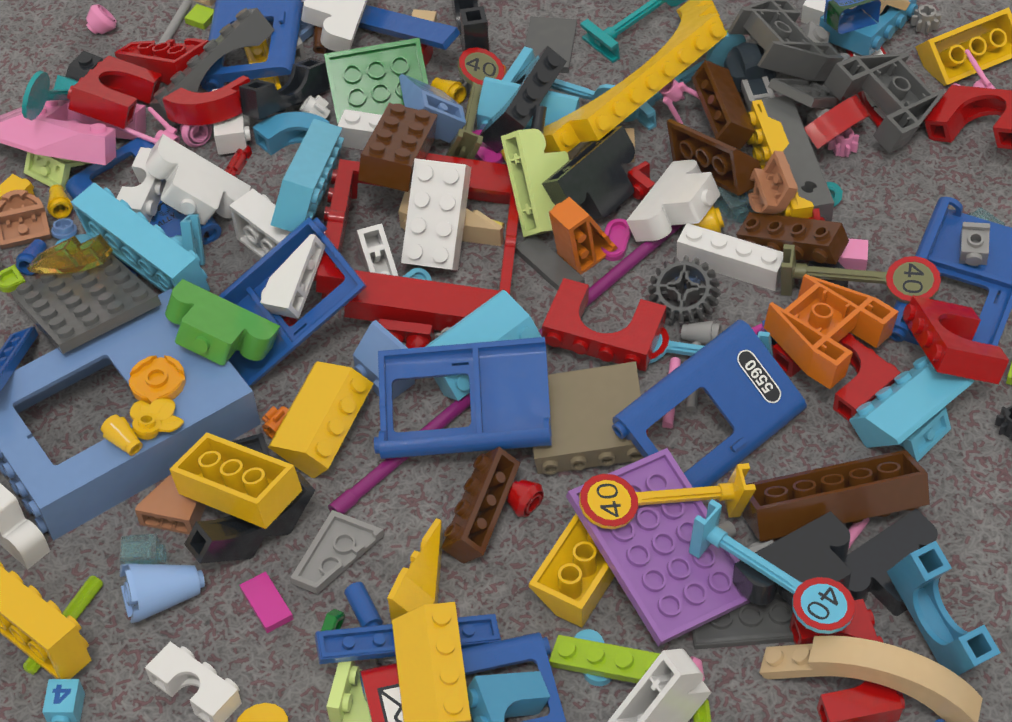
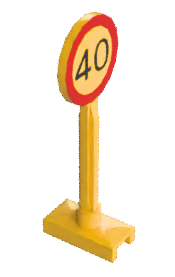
(614, 502)

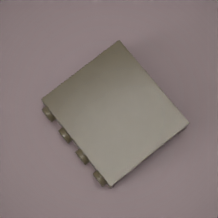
(582, 418)

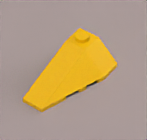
(421, 581)

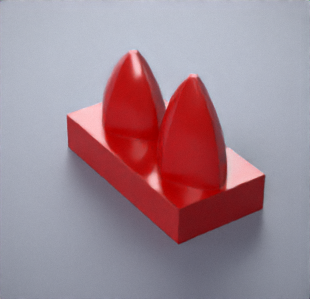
(414, 334)

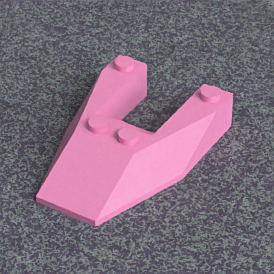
(66, 133)

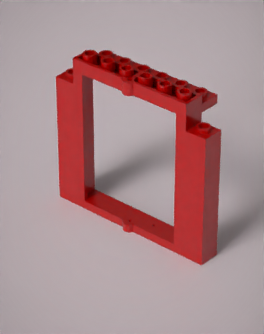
(412, 298)

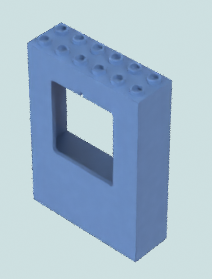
(104, 475)

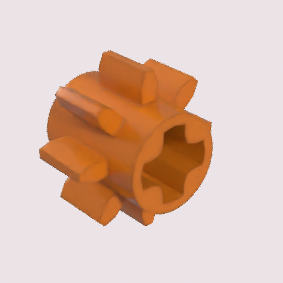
(273, 419)

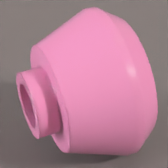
(100, 20)
(196, 135)

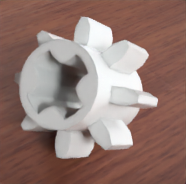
(315, 106)

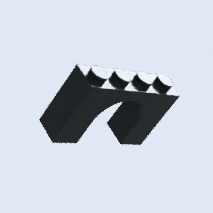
(471, 24)
(516, 113)

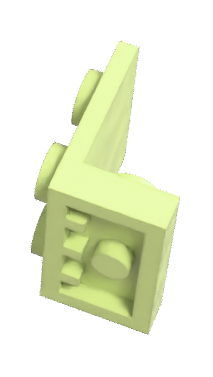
(49, 169)
(346, 697)

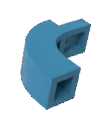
(283, 130)

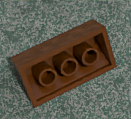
(727, 164)

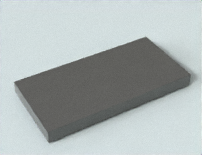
(805, 92)
(747, 626)

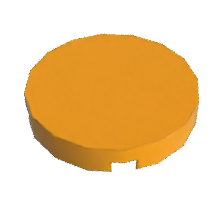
(157, 378)

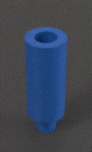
(362, 605)

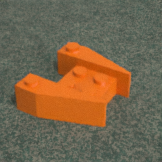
(820, 319)

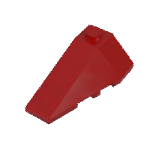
(162, 58)

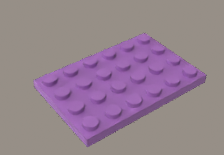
(653, 557)

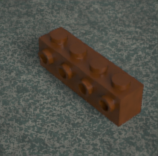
(722, 104)
(812, 238)
(480, 505)

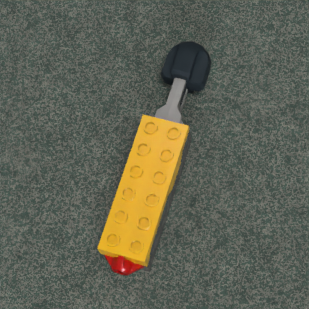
(779, 129)

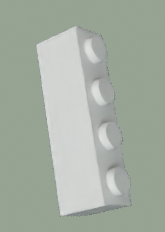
(731, 256)

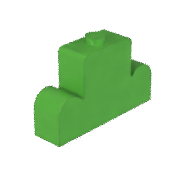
(217, 326)

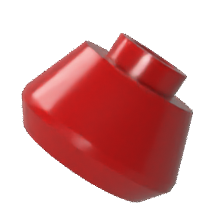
(525, 497)

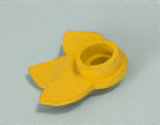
(154, 418)

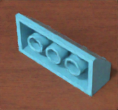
(497, 93)
(493, 321)
(906, 404)

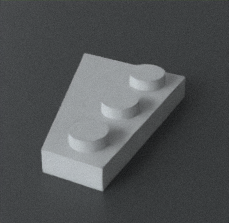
(334, 550)

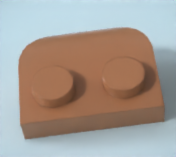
(772, 185)
(22, 219)

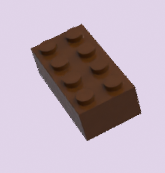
(394, 145)

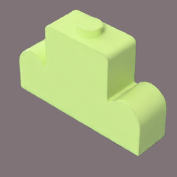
(528, 169)

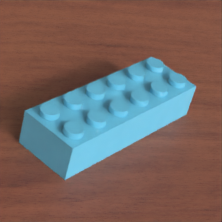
(308, 175)
(137, 241)

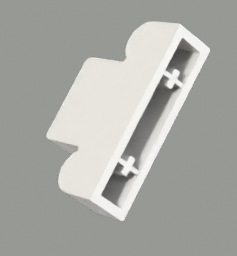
(336, 18)
(192, 181)
(676, 199)
(19, 534)
(666, 692)

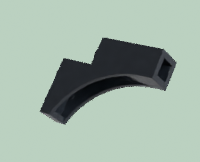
(239, 540)

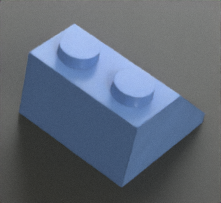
(366, 356)

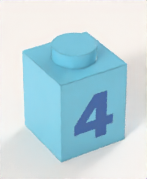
(63, 700)

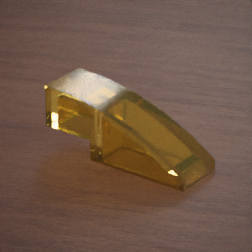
(71, 256)

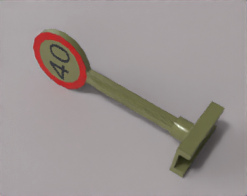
(474, 66)
(903, 279)

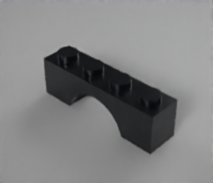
(262, 97)

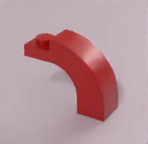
(207, 107)
(837, 121)

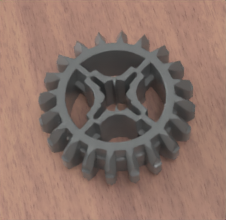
(706, 294)

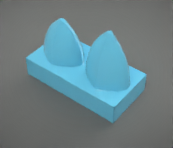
(927, 435)

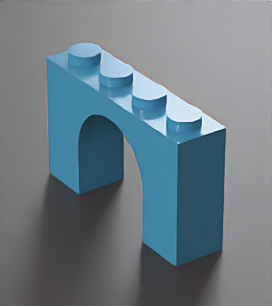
(870, 38)
(917, 584)
(506, 696)

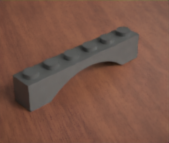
(246, 31)

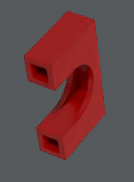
(113, 90)
(965, 104)
(946, 338)
(633, 343)
(871, 376)
(862, 703)

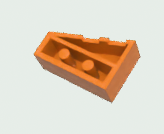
(578, 236)

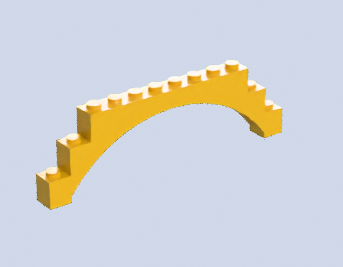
(695, 35)

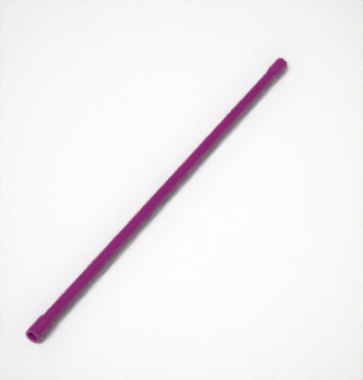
(351, 496)

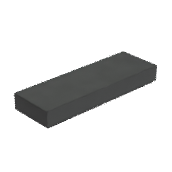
(546, 262)

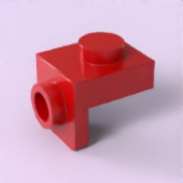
(640, 179)

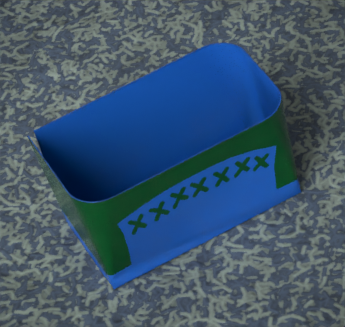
(852, 18)

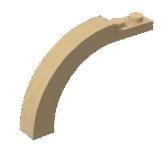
(881, 664)

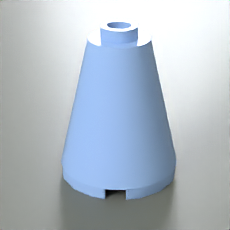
(157, 587)

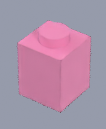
(855, 255)

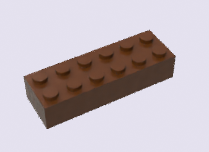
(846, 489)

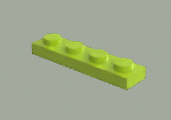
(601, 659)

